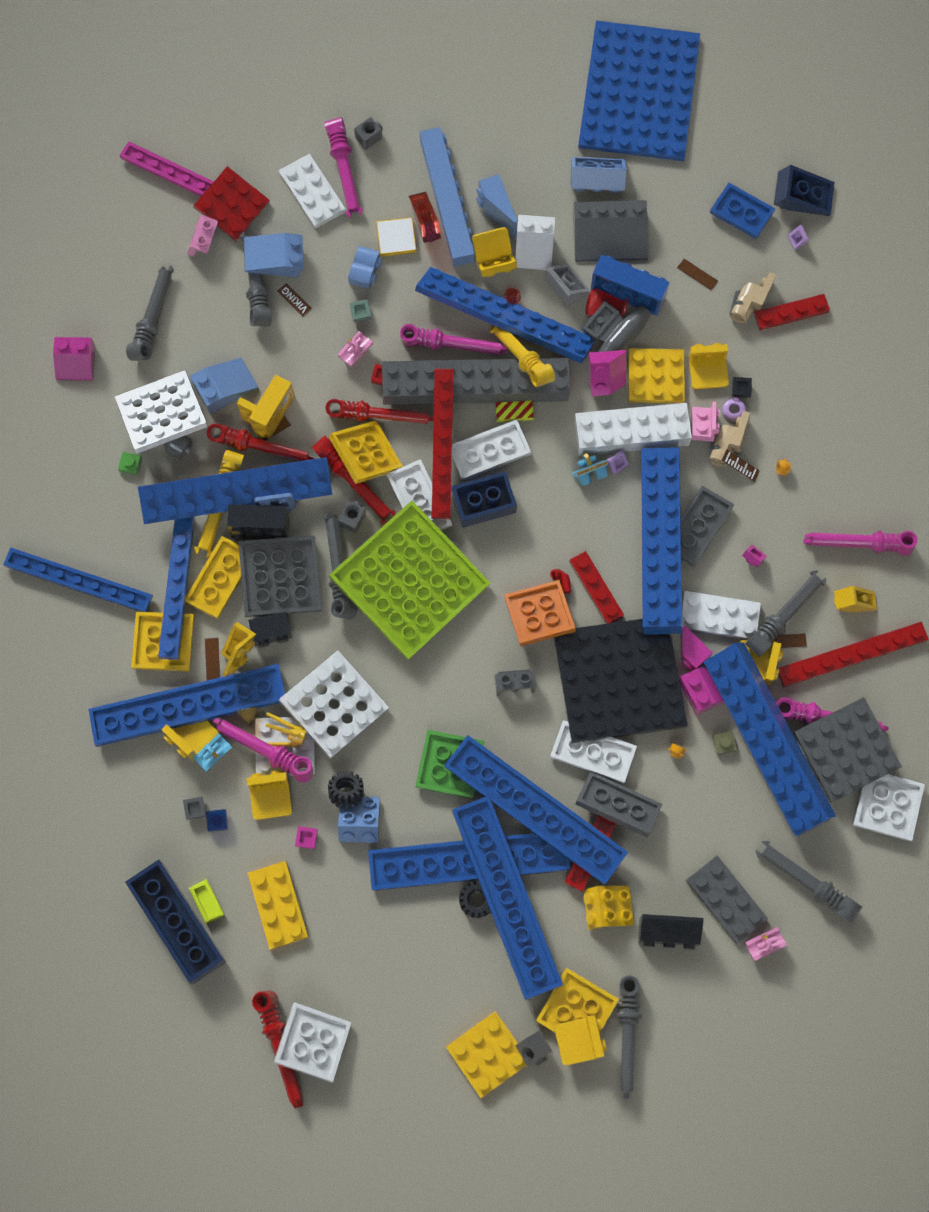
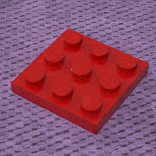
(231, 203)

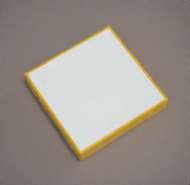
(396, 237)

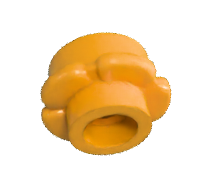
(783, 467)
(677, 751)

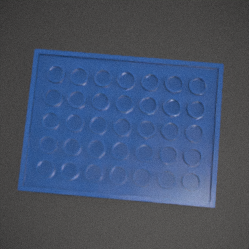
(639, 91)

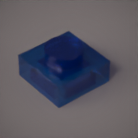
(216, 820)

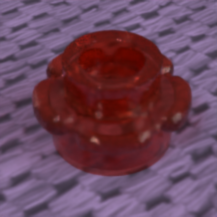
(512, 295)

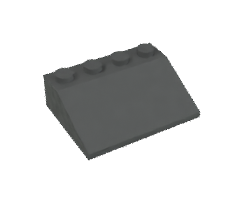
(610, 230)

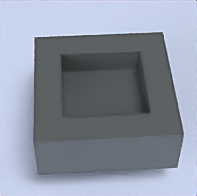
(194, 808)

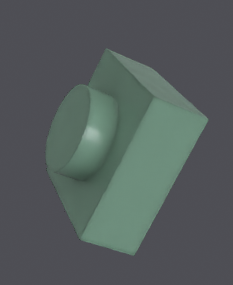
(360, 311)

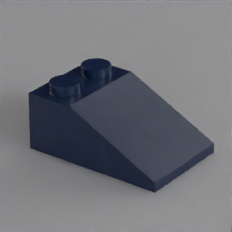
(803, 191)

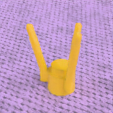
(296, 734)

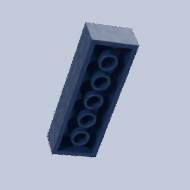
(175, 922)

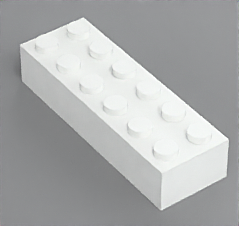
(632, 429)

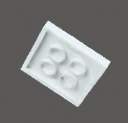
(269, 735)
(889, 807)
(312, 1042)

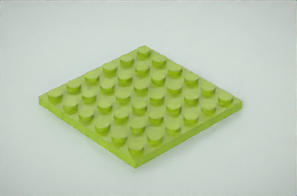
(409, 580)

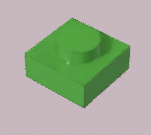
(129, 463)

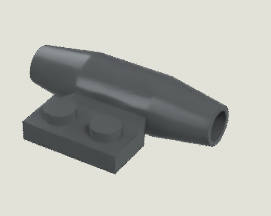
(616, 333)

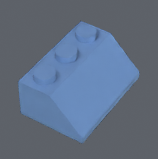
(598, 174)

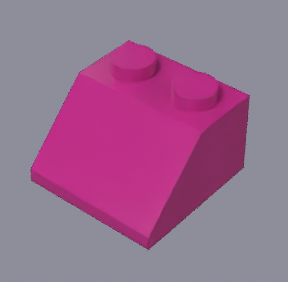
(73, 358)
(606, 372)
(700, 690)

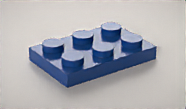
(742, 210)

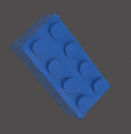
(628, 282)

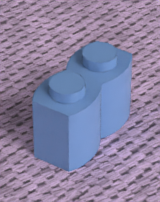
(364, 267)

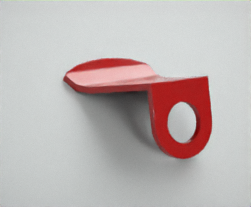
(597, 298)

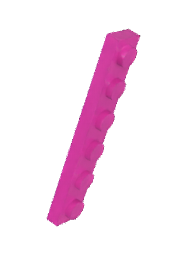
(165, 169)

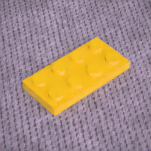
(217, 579)
(277, 905)

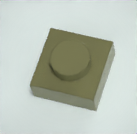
(724, 742)

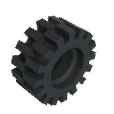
(346, 798)
(474, 912)

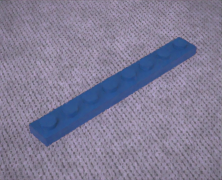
(78, 580)
(176, 589)

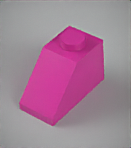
(692, 650)

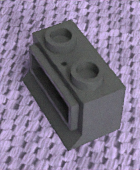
(515, 680)

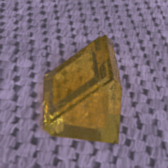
(248, 715)

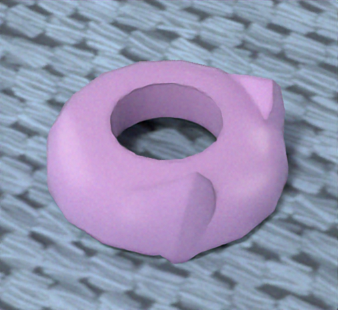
(730, 416)

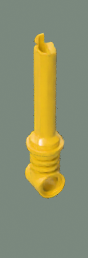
(528, 360)
(230, 463)

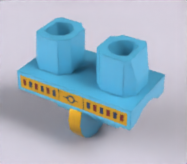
(583, 474)
(212, 752)

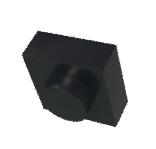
(741, 387)

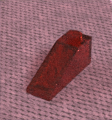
(425, 217)

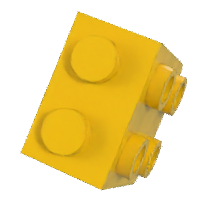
(493, 252)
(708, 366)
(237, 647)
(768, 661)
(190, 738)
(269, 795)
(608, 907)
(580, 1040)

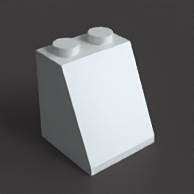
(534, 242)

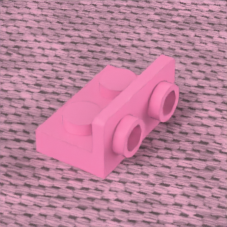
(202, 235)
(704, 423)

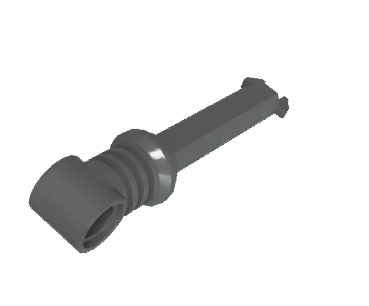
(257, 295)
(146, 328)
(341, 606)
(776, 624)
(822, 890)
(628, 1017)

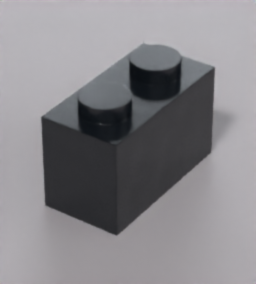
(271, 629)

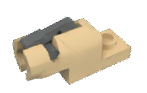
(750, 299)
(730, 439)

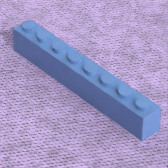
(447, 197)

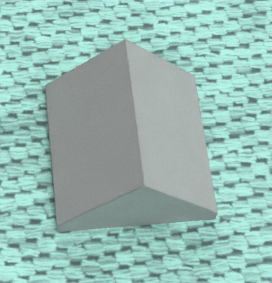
(566, 284)

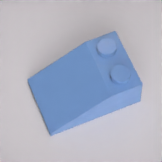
(496, 204)
(274, 254)
(223, 384)

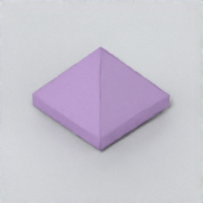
(798, 237)
(618, 462)

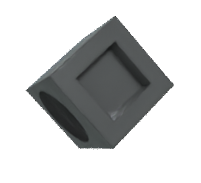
(366, 139)
(352, 524)
(534, 1049)

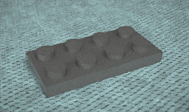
(701, 523)
(618, 804)
(726, 899)

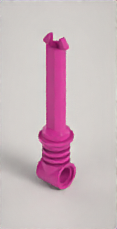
(340, 152)
(437, 339)
(877, 541)
(808, 713)
(278, 756)

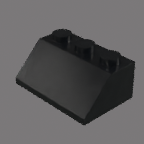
(670, 931)

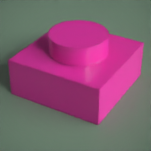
(754, 556)
(306, 837)

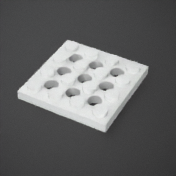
(154, 421)
(320, 703)

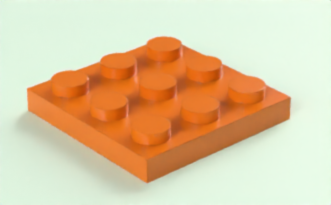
(539, 613)

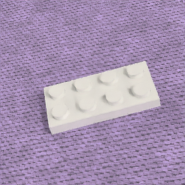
(312, 191)
(489, 450)
(414, 485)
(720, 615)
(604, 757)

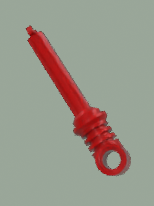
(362, 412)
(243, 440)
(325, 448)
(273, 1031)

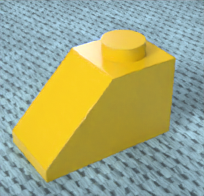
(855, 599)

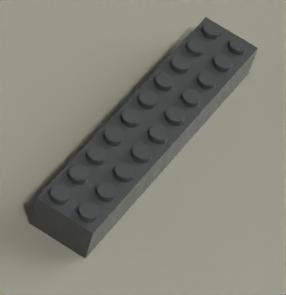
(472, 381)

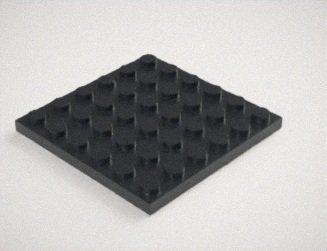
(619, 681)

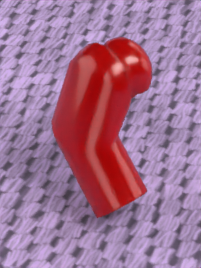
(557, 574)

